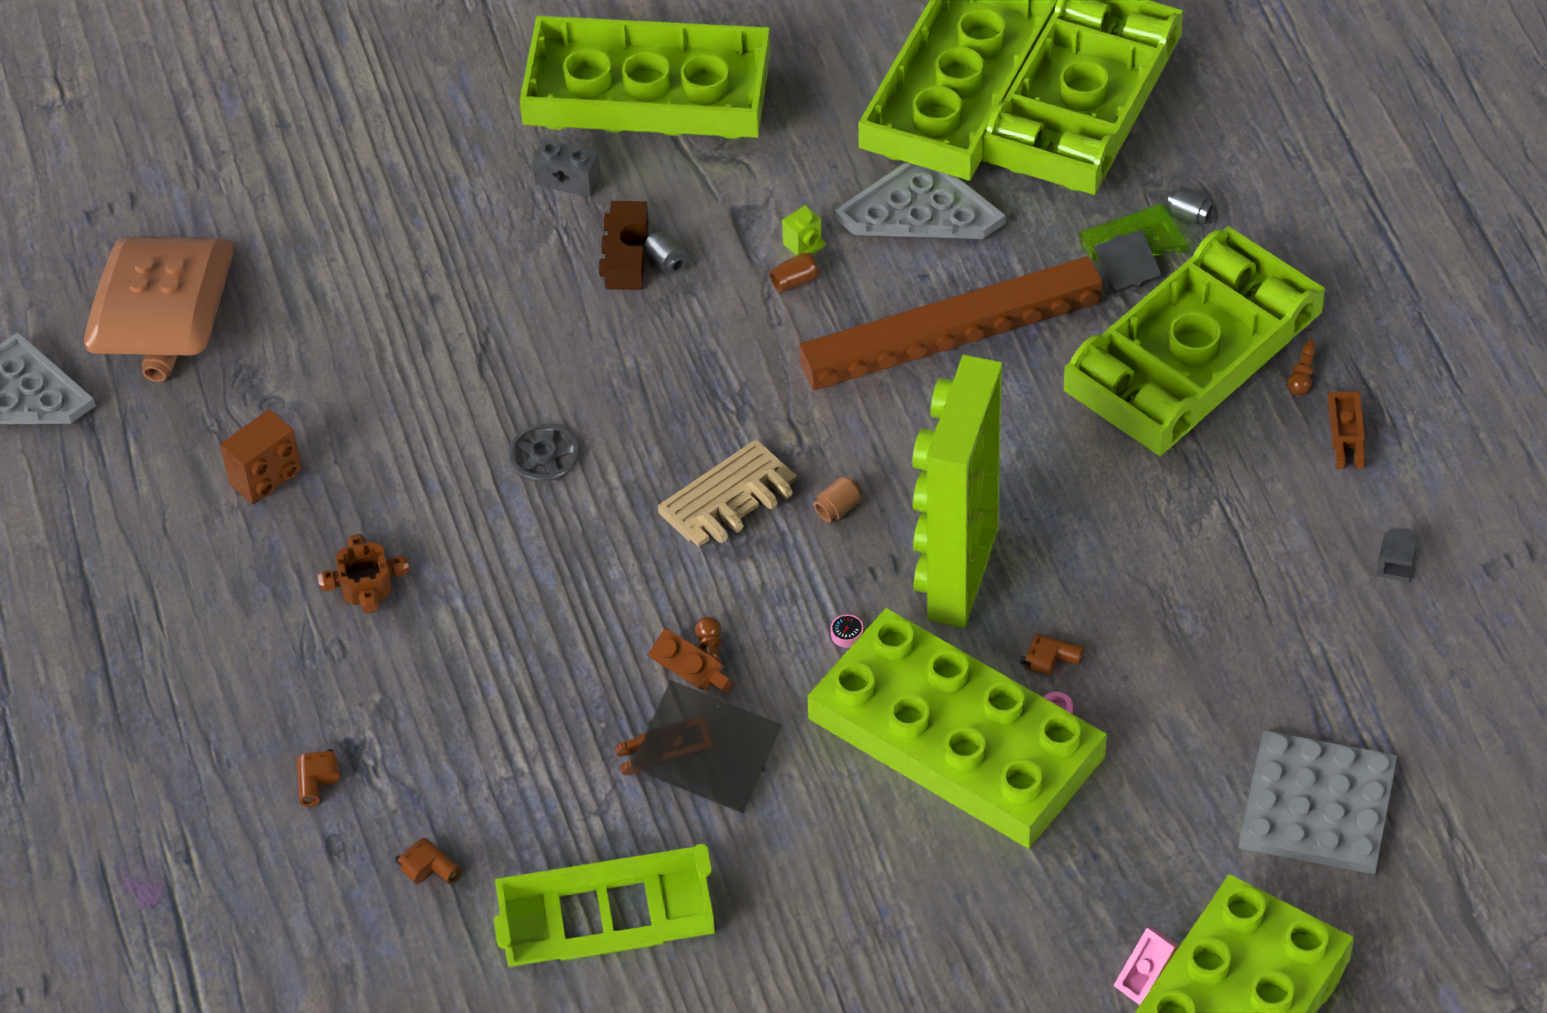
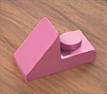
(1145, 964)

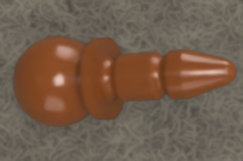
(1300, 381)
(708, 633)

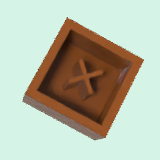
(261, 456)

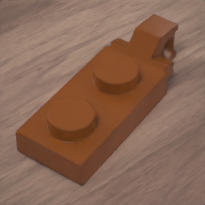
(689, 662)

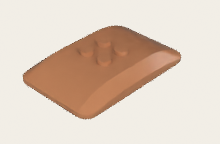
(158, 296)

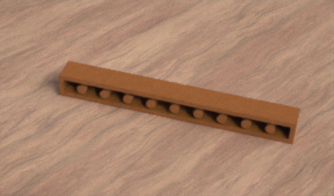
(950, 323)

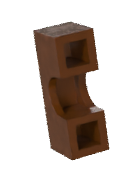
(624, 263)

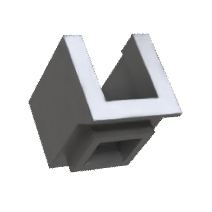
(1397, 554)

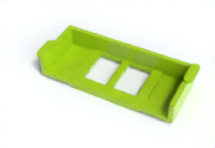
(675, 890)

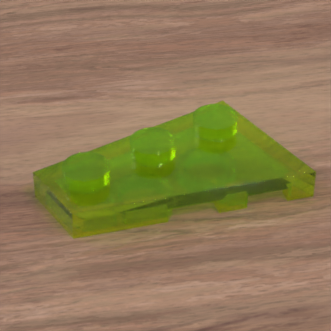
(1154, 222)

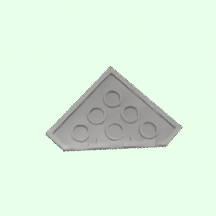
(920, 204)
(36, 389)

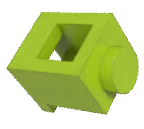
(803, 231)

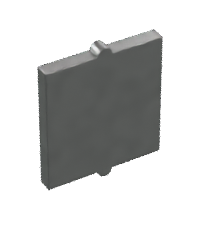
(1128, 261)

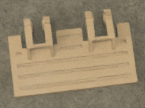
(728, 494)

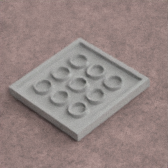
(1318, 802)

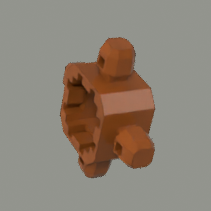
(359, 555)

